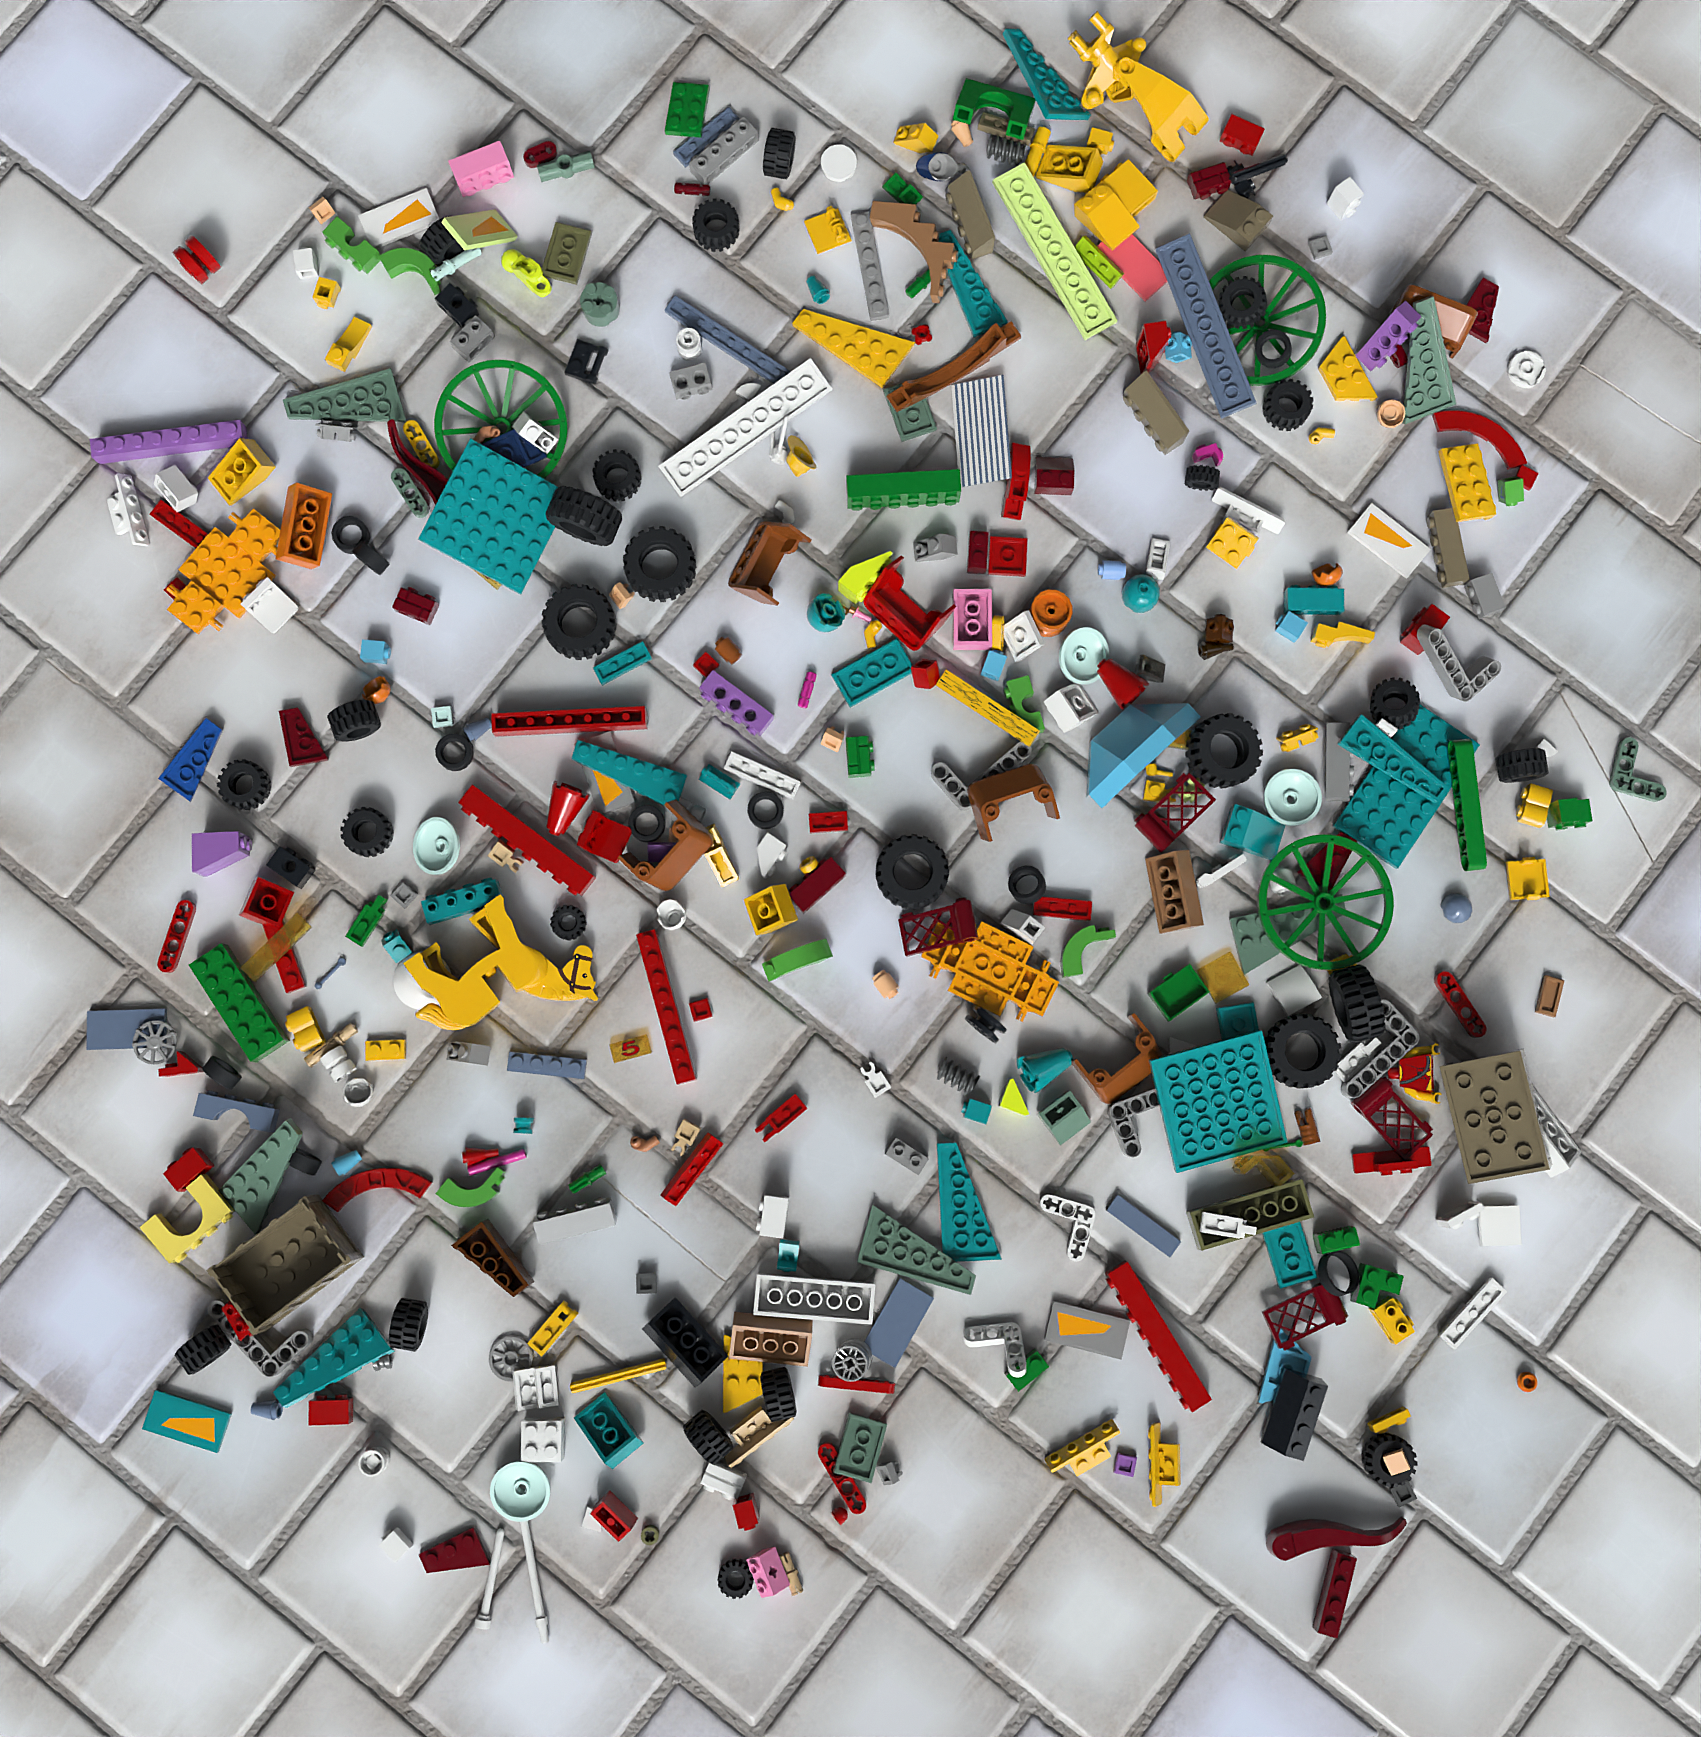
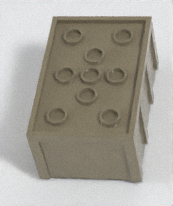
(1495, 1117)
(286, 1264)

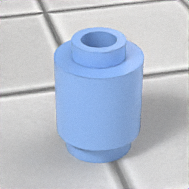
(1112, 570)

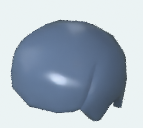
(1456, 908)

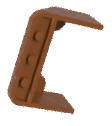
(1453, 317)
(762, 558)
(989, 791)
(692, 845)
(1113, 1087)

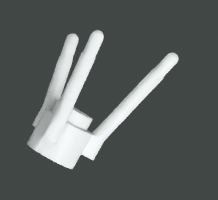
(779, 453)

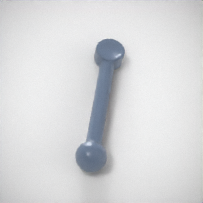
(341, 962)

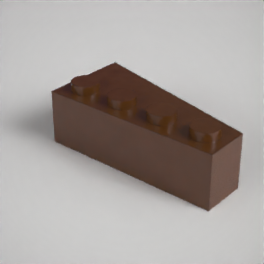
(494, 1257)

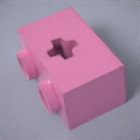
(768, 1572)

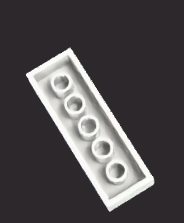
(814, 1298)

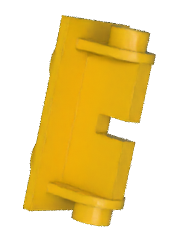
(1305, 733)

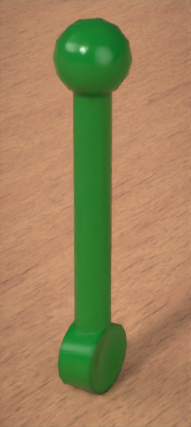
(1298, 1143)

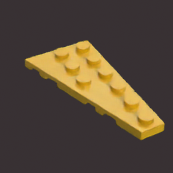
(864, 349)

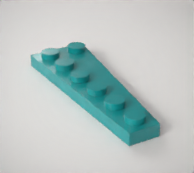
(973, 297)
(1383, 753)
(644, 777)

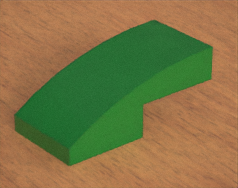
(901, 190)

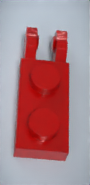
(783, 1116)

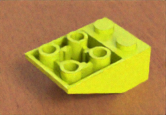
(862, 576)

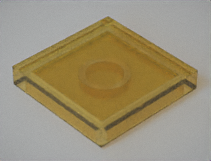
(1222, 977)

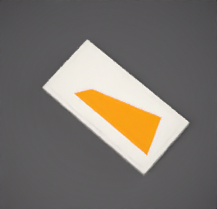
(399, 218)
(1389, 540)

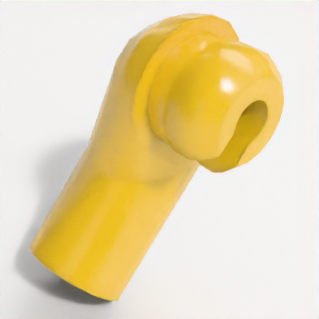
(1319, 433)

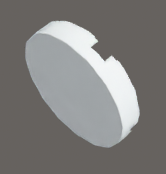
(838, 163)
(1526, 369)

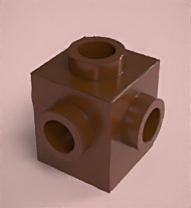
(1219, 629)

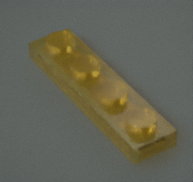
(276, 947)

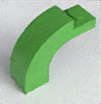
(407, 259)
(1071, 954)
(797, 959)
(460, 1196)

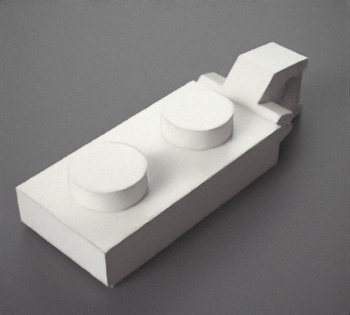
(1356, 1059)
(1225, 1225)

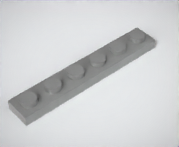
(869, 266)

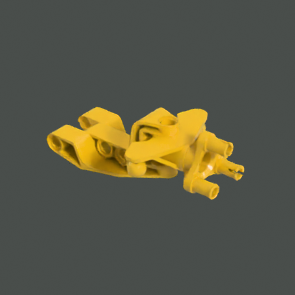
(1124, 78)

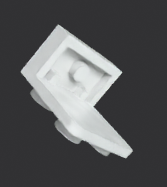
(269, 605)

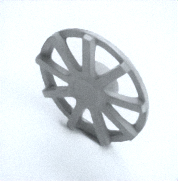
(154, 1042)
(510, 1357)

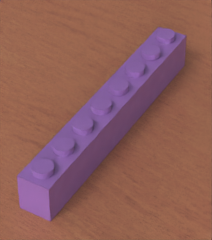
(167, 441)

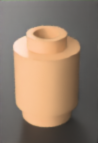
(885, 984)

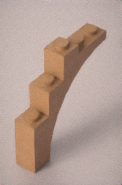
(905, 221)

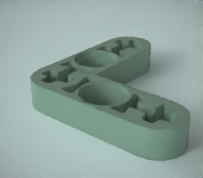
(1626, 774)

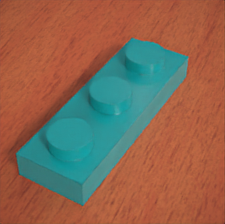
(622, 663)

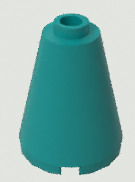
(1043, 1067)

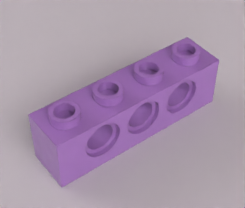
(1386, 338)
(716, 682)

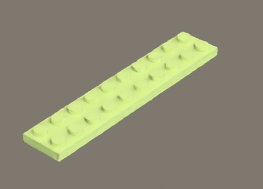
(1054, 251)

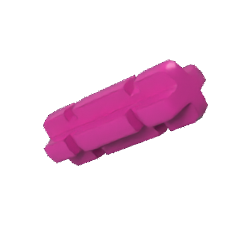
(807, 689)

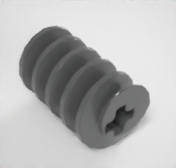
(1005, 150)
(957, 1077)

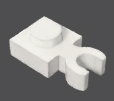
(877, 1082)

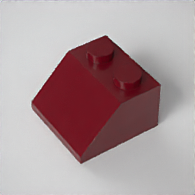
(1054, 476)

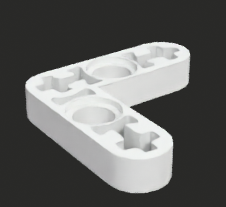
(1078, 1223)
(1003, 1337)

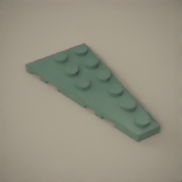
(1428, 373)
(358, 399)
(1254, 945)
(259, 1178)
(902, 1252)

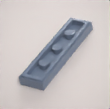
(711, 131)
(1143, 1226)

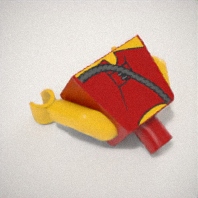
(1417, 1073)

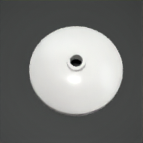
(408, 989)

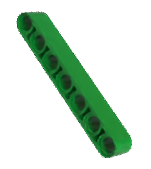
(1467, 805)

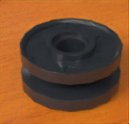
(985, 1024)

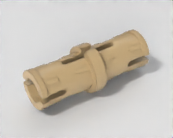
(791, 1573)

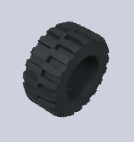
(584, 516)
(659, 540)
(571, 599)
(1245, 741)
(938, 871)
(1357, 1003)
(1327, 1051)

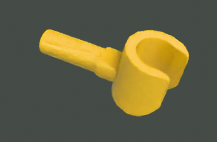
(1151, 770)

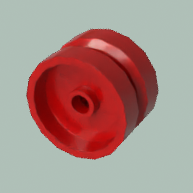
(196, 260)

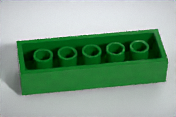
(903, 489)
(239, 1003)

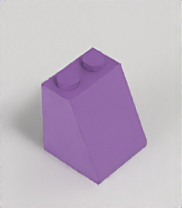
(218, 850)

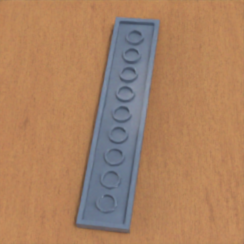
(1205, 326)

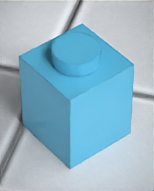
(1290, 626)
(375, 651)
(994, 665)

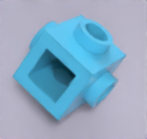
(1178, 347)

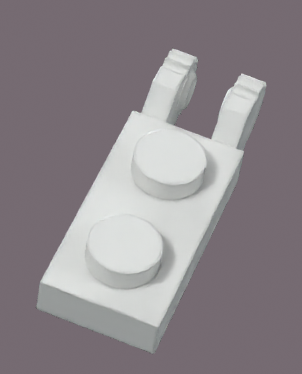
(1219, 871)

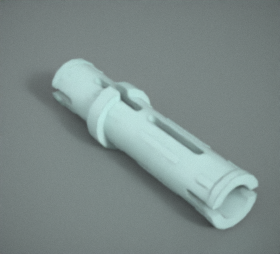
(456, 262)

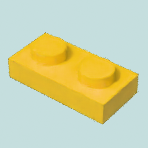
(385, 1050)
(1394, 1417)

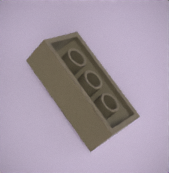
(971, 216)
(1155, 413)

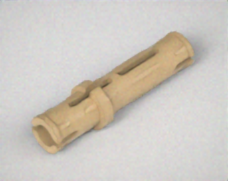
(336, 1040)

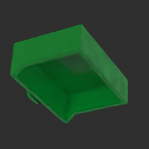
(1178, 992)

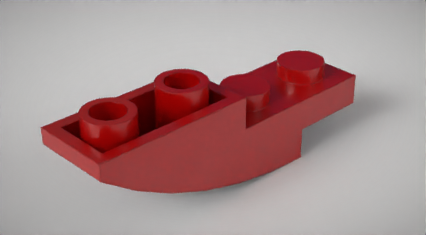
(1018, 485)

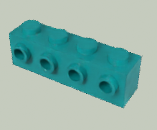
(460, 902)

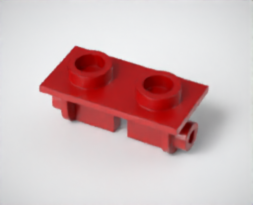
(237, 1322)

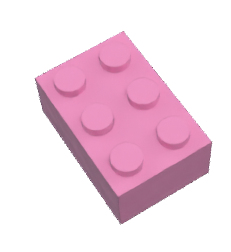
(481, 169)
(972, 619)

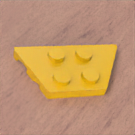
(1345, 375)
(740, 1380)

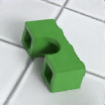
(339, 235)
(1017, 691)

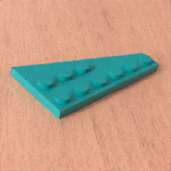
(1043, 82)
(963, 1222)
(342, 1354)

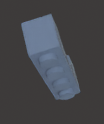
(260, 1117)

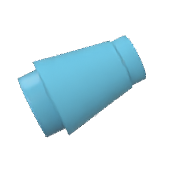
(346, 1162)

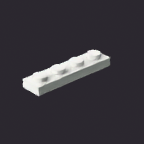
(762, 775)
(1472, 1313)

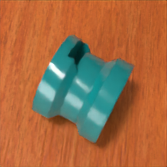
(523, 1125)

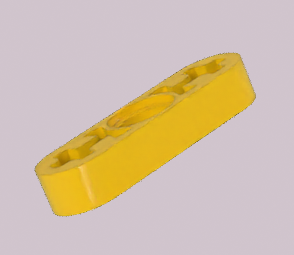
(414, 440)

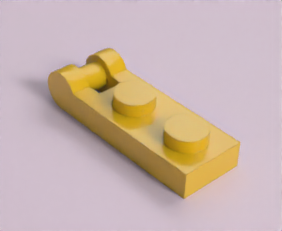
(552, 1329)

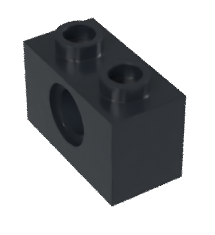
(449, 298)
(280, 861)

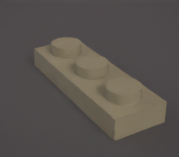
(998, 126)

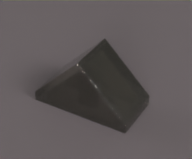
(1150, 669)

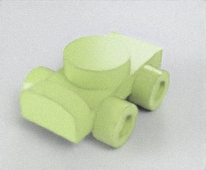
(1190, 788)

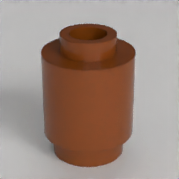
(728, 650)

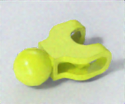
(526, 270)

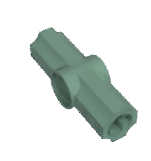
(576, 163)

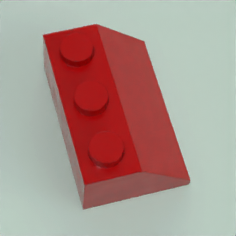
(1152, 344)

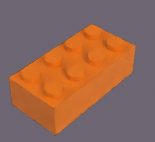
(303, 526)

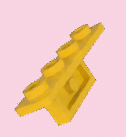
(1084, 1451)
(1164, 1464)

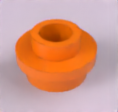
(1532, 1381)

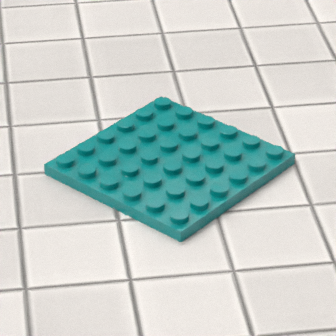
(492, 517)
(1218, 1101)

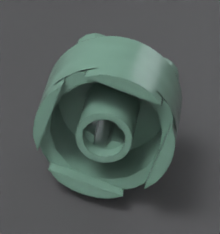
(600, 294)

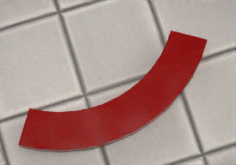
(1485, 429)
(373, 1179)

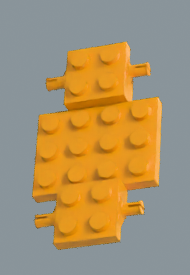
(224, 571)
(993, 971)

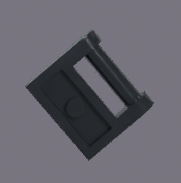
(580, 361)

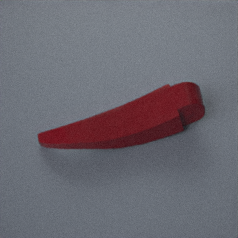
(430, 478)
(1312, 1534)

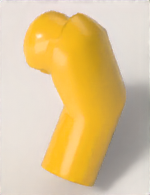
(781, 202)
(870, 632)

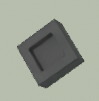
(646, 1283)
(1403, 1494)

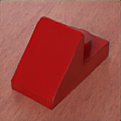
(185, 1066)

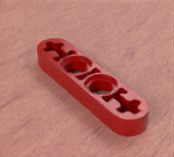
(180, 937)
(1460, 1004)
(859, 1385)
(839, 1479)

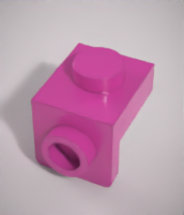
(1204, 452)

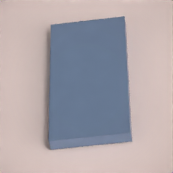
(117, 1027)
(898, 1322)

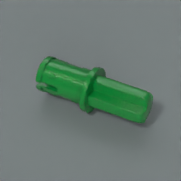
(920, 283)
(586, 1179)

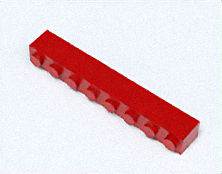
(569, 721)
(527, 840)
(666, 1007)
(1157, 1334)

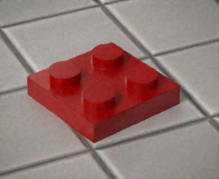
(1007, 556)

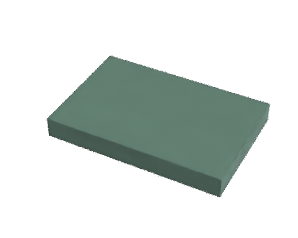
(913, 420)
(860, 1447)

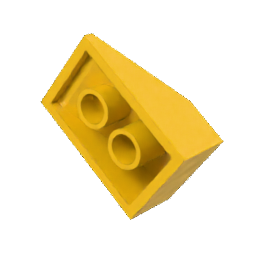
(1070, 167)
(1105, 216)
(241, 470)

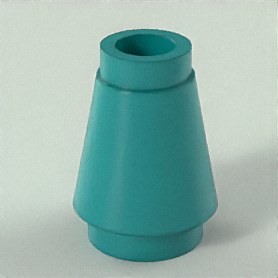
(818, 291)

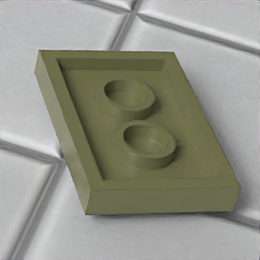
(566, 253)

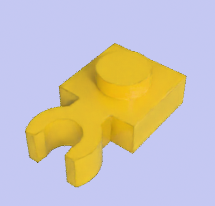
(1156, 791)

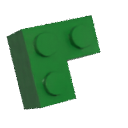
(1569, 813)
(1371, 1281)

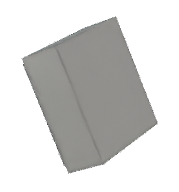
(1320, 247)
(404, 895)

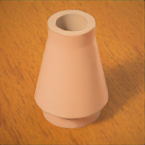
(962, 132)

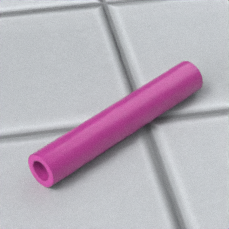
(496, 1162)

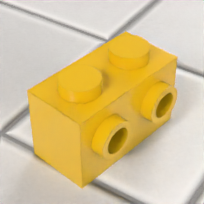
(1392, 1319)

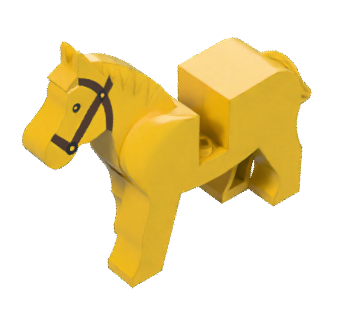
(526, 969)

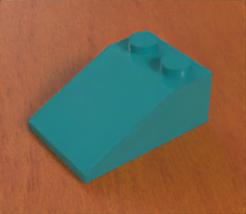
(1252, 832)
(608, 1431)

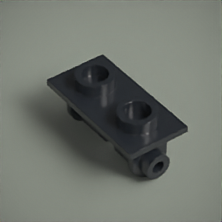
(1245, 187)

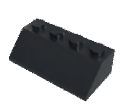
(685, 1342)
(1294, 1413)

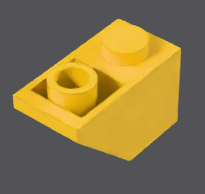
(916, 137)

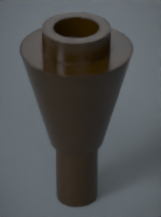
(1208, 649)

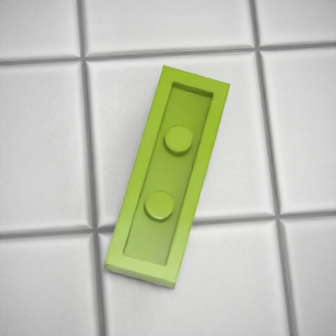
(1098, 262)

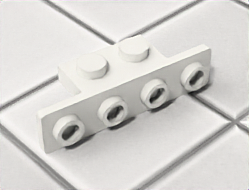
(126, 511)
(1247, 513)

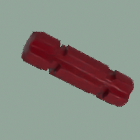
(692, 189)

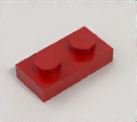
(828, 822)

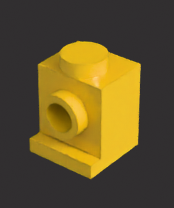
(1101, 140)
(323, 288)

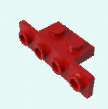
(1390, 1161)

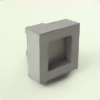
(888, 1474)

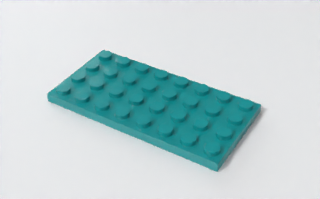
(1388, 814)

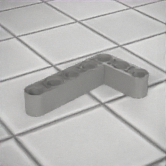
(1457, 682)
(997, 767)
(1384, 1053)
(1127, 1112)
(255, 1341)

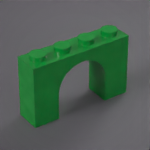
(979, 95)

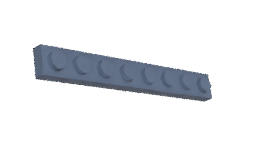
(726, 340)

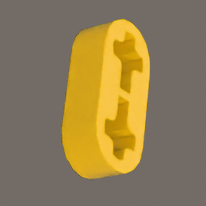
(998, 632)

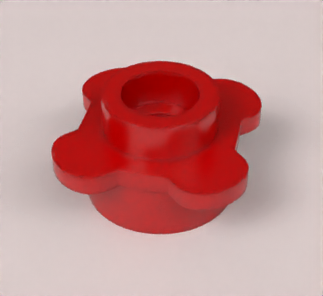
(921, 329)

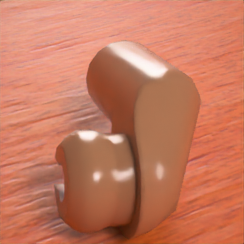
(486, 432)
(642, 1144)

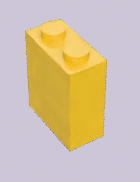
(1130, 187)

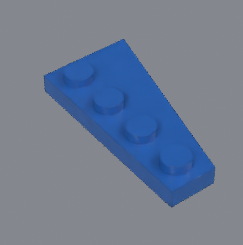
(191, 762)

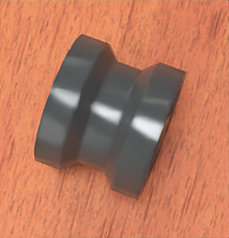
(385, 1362)

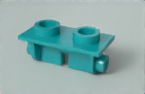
(719, 781)

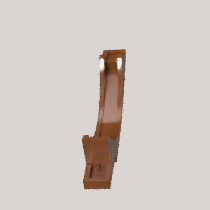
(986, 347)

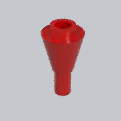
(475, 1155)

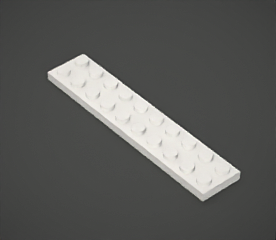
(745, 428)

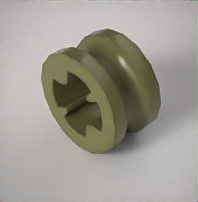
(656, 1534)

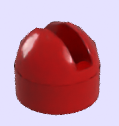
(840, 1515)

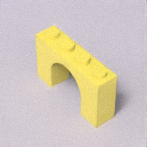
(214, 1212)

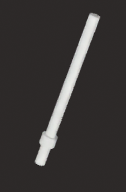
(541, 1620)

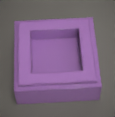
(1125, 1464)

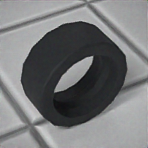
(1268, 335)
(341, 524)
(370, 558)
(454, 738)
(768, 796)
(646, 809)
(1035, 895)
(221, 1072)
(305, 1162)

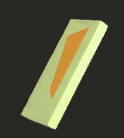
(479, 229)

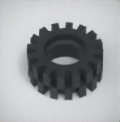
(1202, 477)
(557, 917)
(726, 1587)

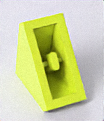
(1012, 1099)

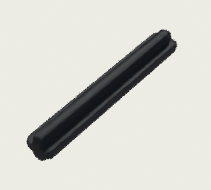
(1258, 168)

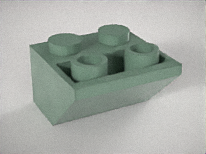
(1064, 1117)

